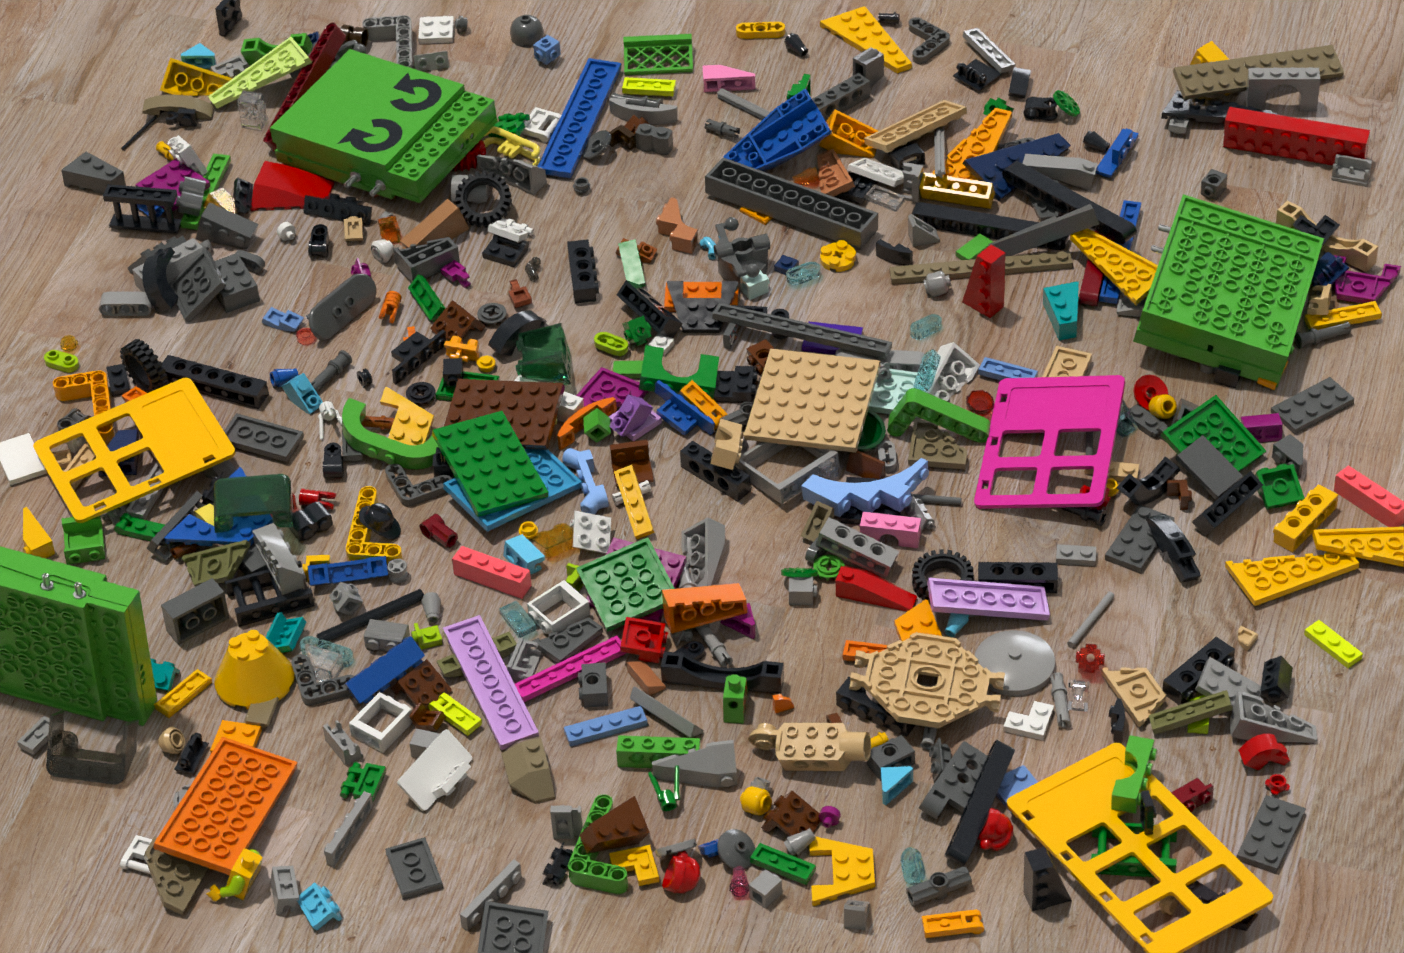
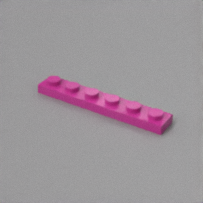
(568, 669)

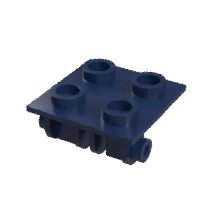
(1328, 270)

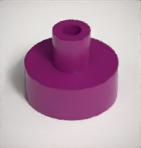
(829, 816)

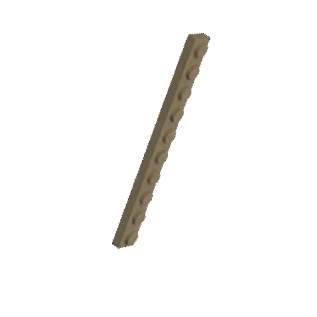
(963, 268)

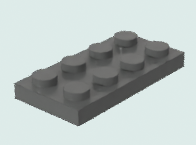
(1312, 405)
(263, 437)
(1135, 541)
(1271, 834)

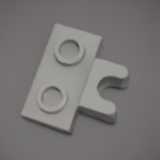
(231, 67)

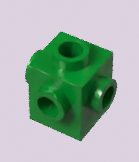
(998, 103)
(637, 330)

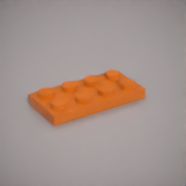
(698, 290)

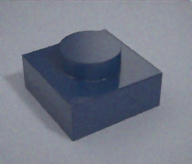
(785, 263)

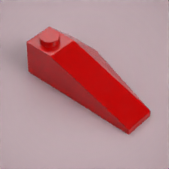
(869, 588)

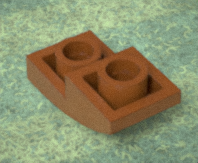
(646, 251)

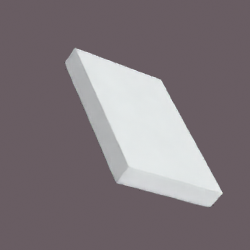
(877, 171)
(20, 459)

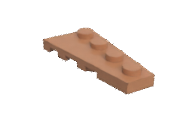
(832, 174)

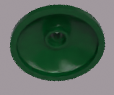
(872, 433)

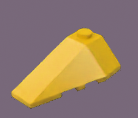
(191, 80)

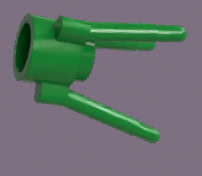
(666, 797)

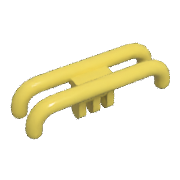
(513, 145)

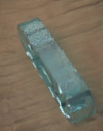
(927, 370)
(344, 651)

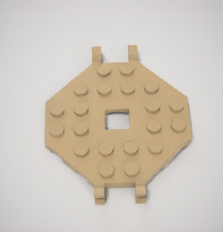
(959, 688)

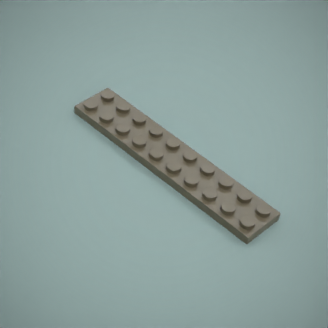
(1232, 74)

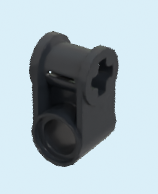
(1039, 108)
(319, 241)
(333, 461)

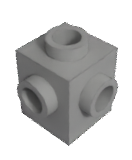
(346, 598)

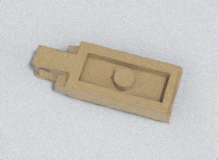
(1119, 470)

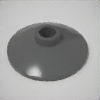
(597, 144)
(729, 849)

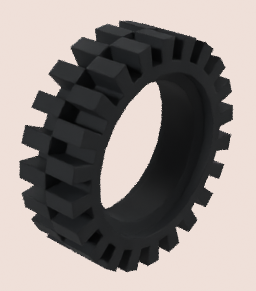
(483, 179)
(143, 366)
(936, 561)

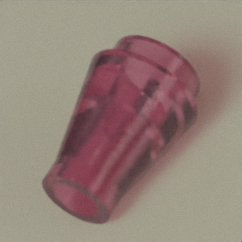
(739, 883)

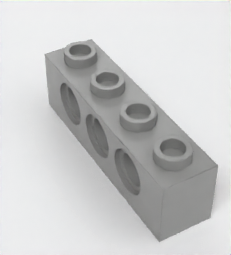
(857, 547)

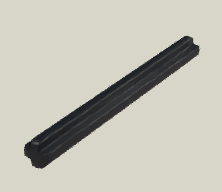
(375, 614)

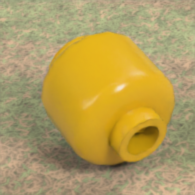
(1163, 406)
(756, 800)

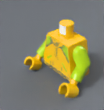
(241, 876)

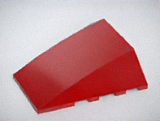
(286, 187)

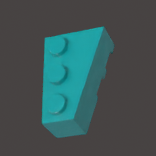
(1062, 308)

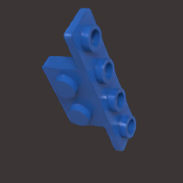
(1117, 153)
(680, 413)

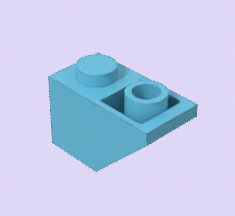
(302, 393)

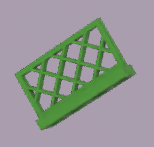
(658, 44)

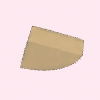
(1246, 637)

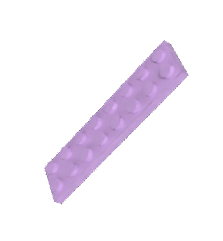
(490, 682)

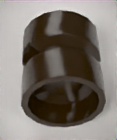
(359, 34)

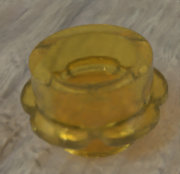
(68, 343)

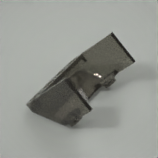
(69, 762)

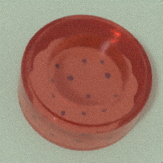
(305, 336)

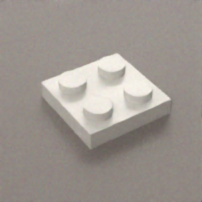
(436, 29)

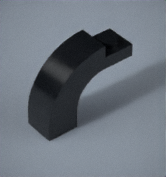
(155, 280)
(507, 334)
(1150, 487)

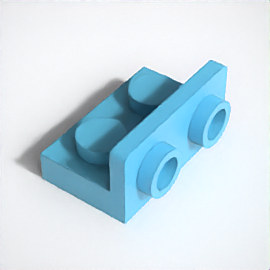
(318, 906)

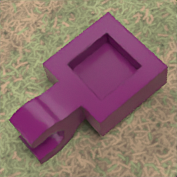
(456, 271)

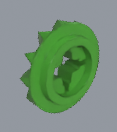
(822, 563)

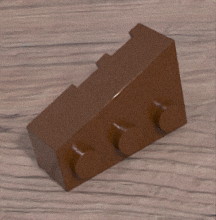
(616, 829)

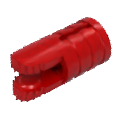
(308, 497)

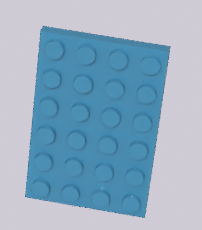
(552, 471)

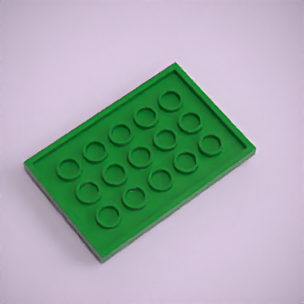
(490, 463)

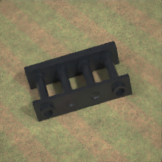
(144, 196)
(265, 608)

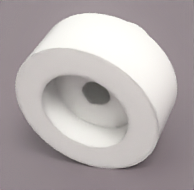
(286, 231)

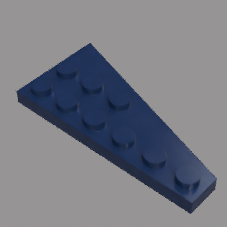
(990, 165)

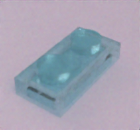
(517, 619)

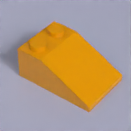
(848, 136)

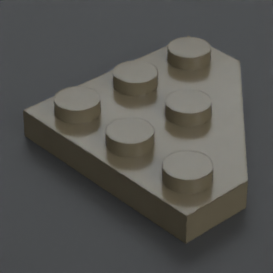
(935, 447)
(174, 878)

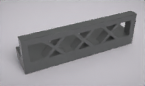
(158, 539)

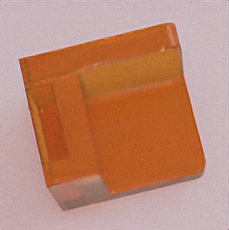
(389, 229)

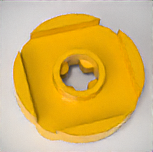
(840, 248)

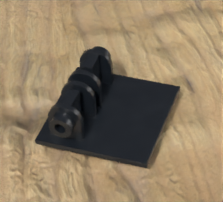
(976, 74)

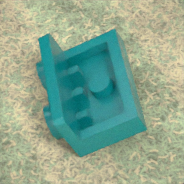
(285, 632)
(164, 674)

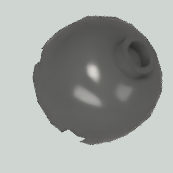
(526, 30)

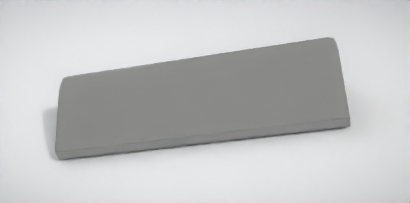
(664, 713)

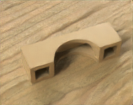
(728, 444)

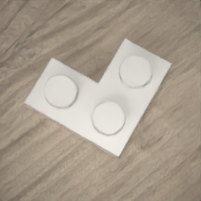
(1033, 725)

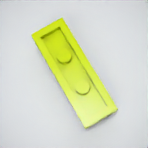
(648, 86)
(1333, 644)

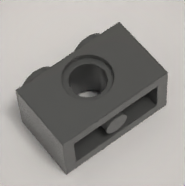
(594, 685)
(893, 753)

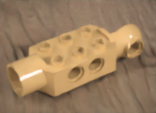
(813, 745)

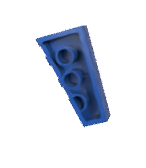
(384, 670)

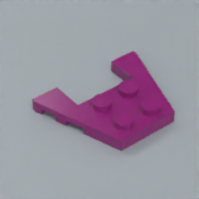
(1364, 287)

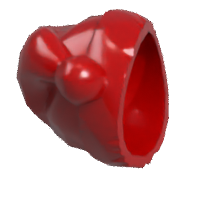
(996, 831)
(681, 874)

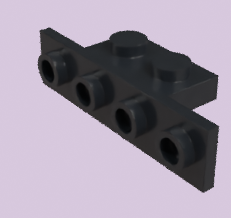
(337, 207)
(414, 352)

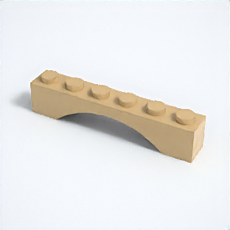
(1357, 252)

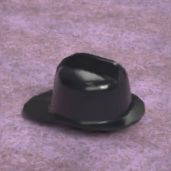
(380, 520)

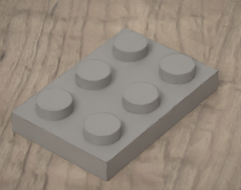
(1219, 678)

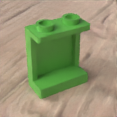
(83, 540)

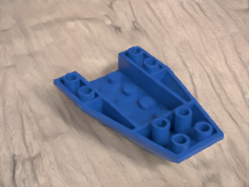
(782, 134)

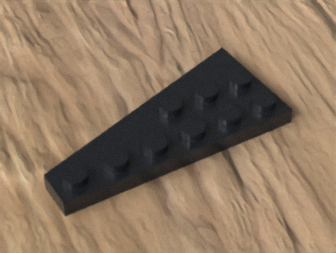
(1202, 108)

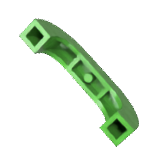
(380, 446)

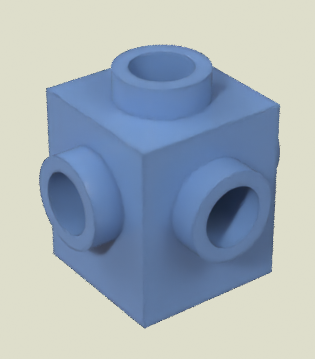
(547, 49)

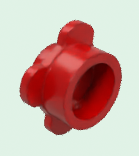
(1277, 784)

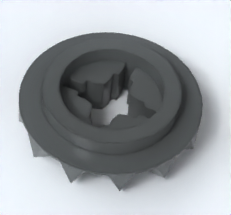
(485, 312)

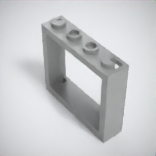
(791, 486)

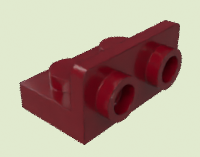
(1194, 794)

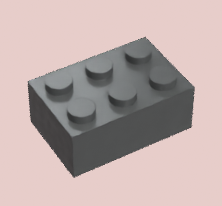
(240, 286)
(195, 611)

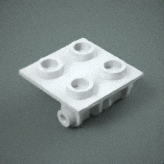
(591, 531)

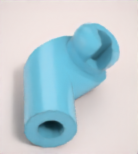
(708, 243)

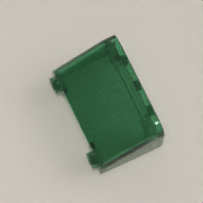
(545, 355)
(253, 497)

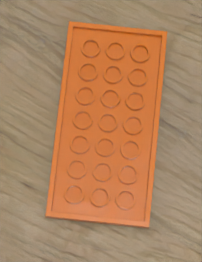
(225, 805)

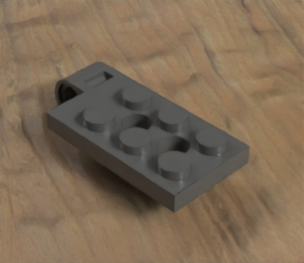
(948, 787)

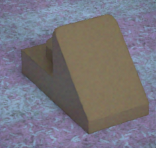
(817, 520)

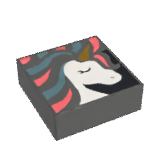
(729, 336)

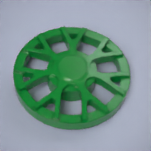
(1066, 103)
(799, 572)

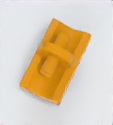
(456, 349)

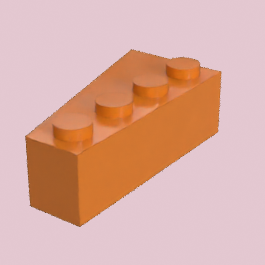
(702, 605)

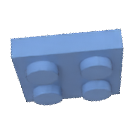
(1015, 782)

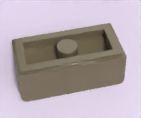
(261, 713)

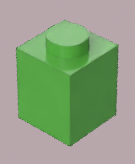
(597, 425)

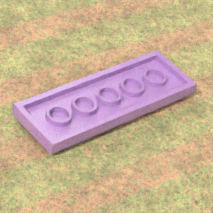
(988, 599)

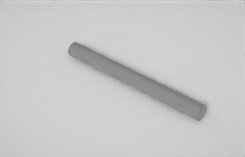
(1090, 619)

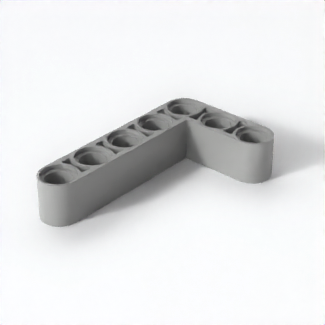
(393, 28)

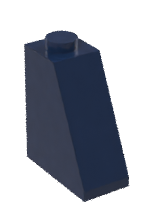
(122, 439)

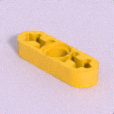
(771, 30)

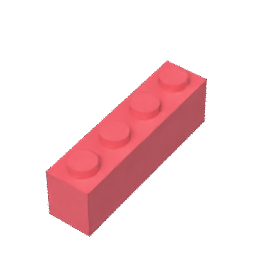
(1369, 497)
(491, 572)

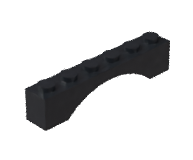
(682, 669)

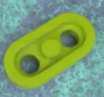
(611, 343)
(61, 361)

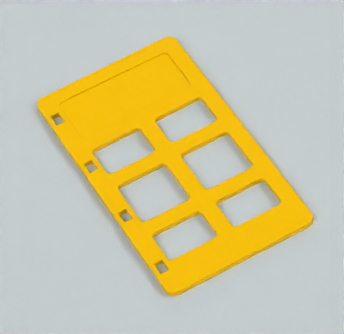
(1080, 801)

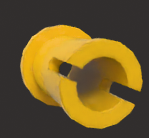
(878, 740)

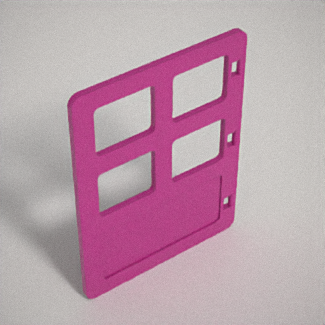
(1051, 408)

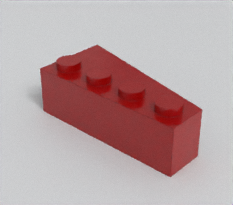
(987, 282)

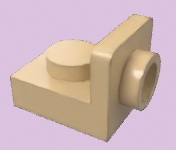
(353, 229)

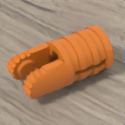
(390, 305)

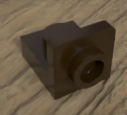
(622, 136)

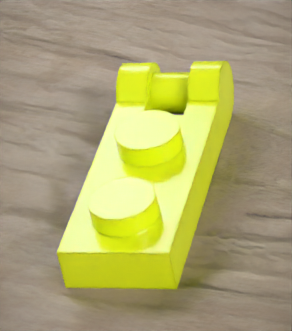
(456, 714)

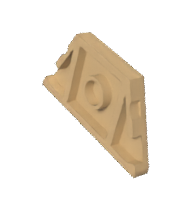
(1137, 691)

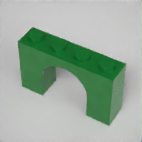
(653, 371)

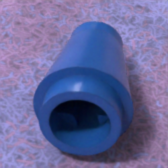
(281, 376)

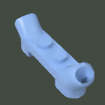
(584, 465)

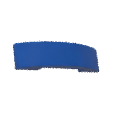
(348, 571)

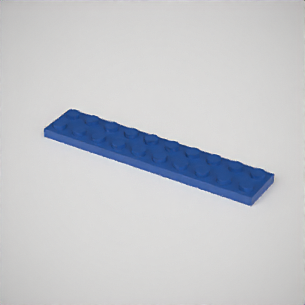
(579, 117)

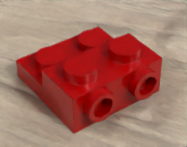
(644, 639)

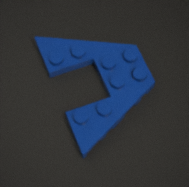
(196, 531)

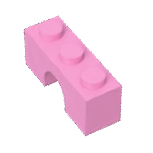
(904, 528)

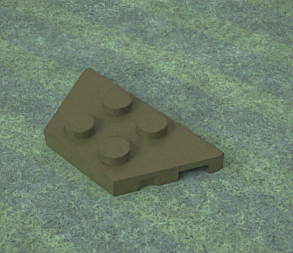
(216, 562)

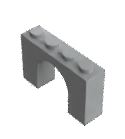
(1303, 79)

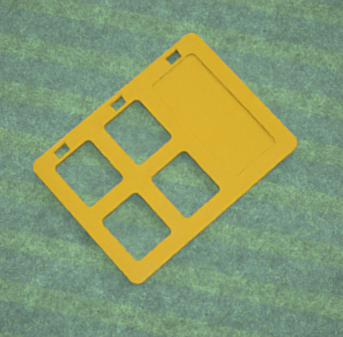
(173, 427)

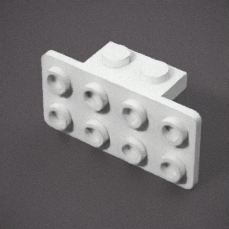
(436, 771)

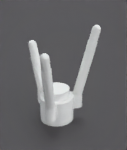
(328, 413)

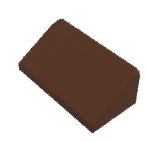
(865, 465)

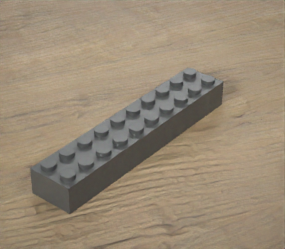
(791, 203)

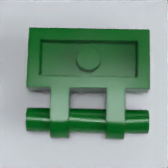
(511, 123)
(369, 780)

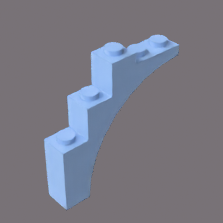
(866, 496)

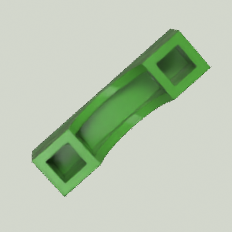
(256, 48)
(1138, 756)

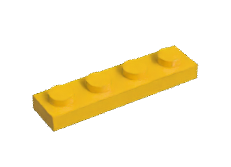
(1350, 314)
(634, 502)

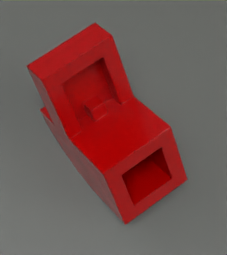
(1261, 750)

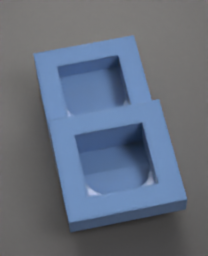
(283, 321)

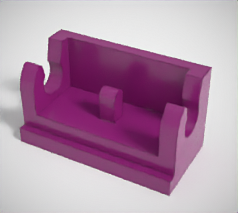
(1264, 427)

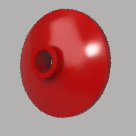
(1151, 385)

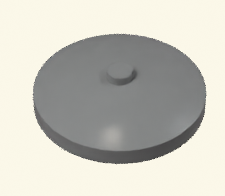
(1023, 659)

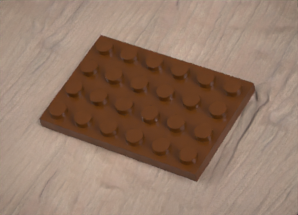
(527, 406)

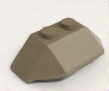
(529, 770)

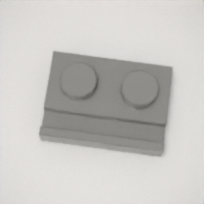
(566, 821)

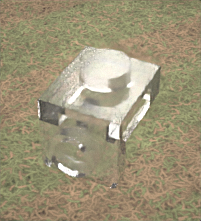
(828, 469)

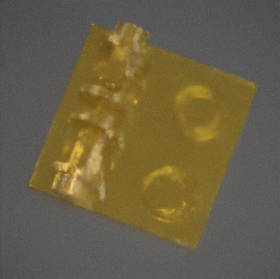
(552, 540)

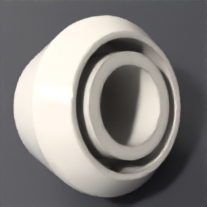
(382, 250)

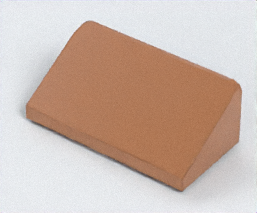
(645, 677)

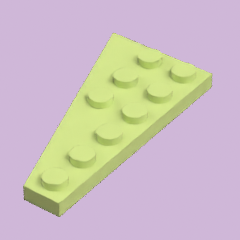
(274, 65)

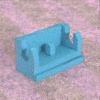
(523, 553)

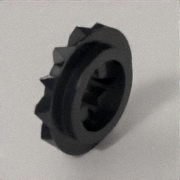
(422, 388)

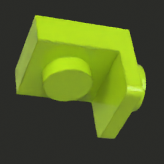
(573, 578)
(426, 637)

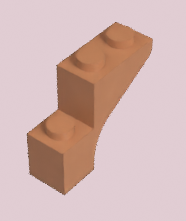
(670, 223)

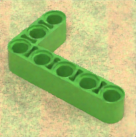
(937, 411)
(585, 869)

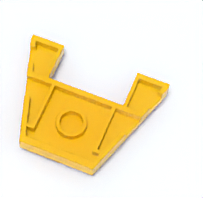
(411, 422)
(851, 869)

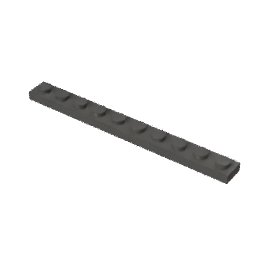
(802, 330)

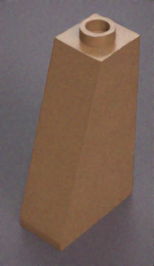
(441, 223)

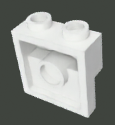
(185, 154)

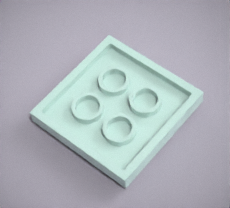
(889, 392)

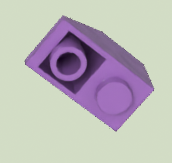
(631, 415)

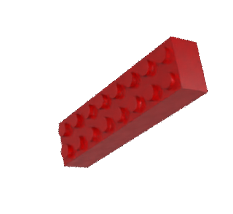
(1292, 137)

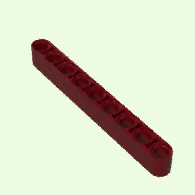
(321, 58)

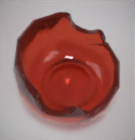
(980, 402)

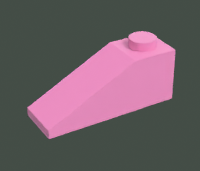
(728, 78)

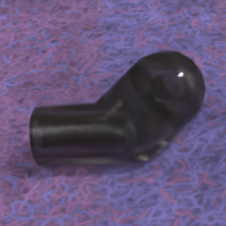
(532, 267)

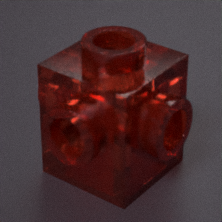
(1090, 666)

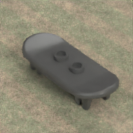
(341, 306)

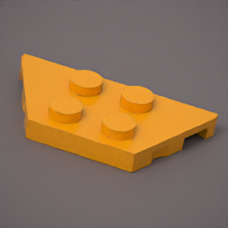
(919, 620)

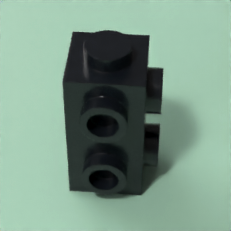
(1276, 679)

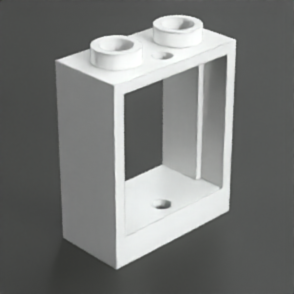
(559, 592)
(380, 740)

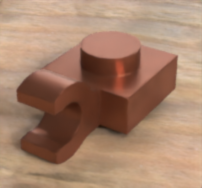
(518, 295)

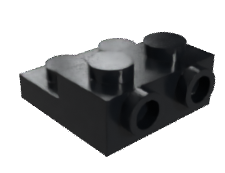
(736, 385)

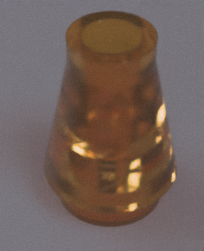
(807, 177)

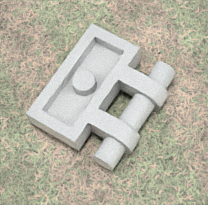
(510, 230)

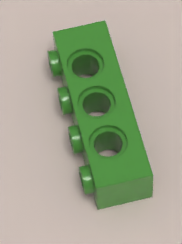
(643, 750)

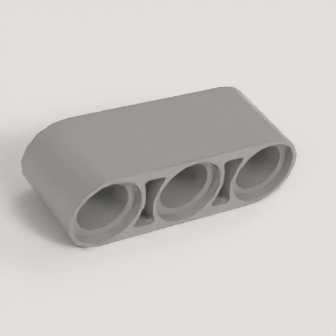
(125, 304)

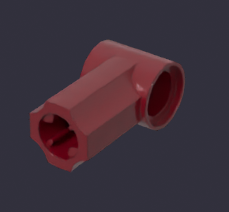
(436, 528)

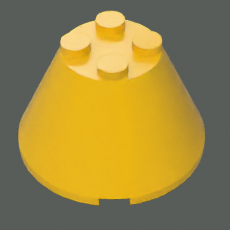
(252, 671)

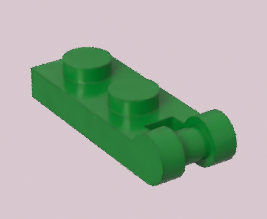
(138, 527)

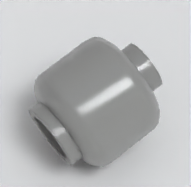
(937, 283)

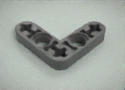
(939, 39)
(414, 491)
(313, 687)

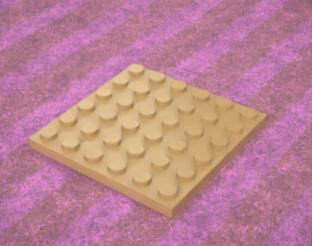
(812, 400)

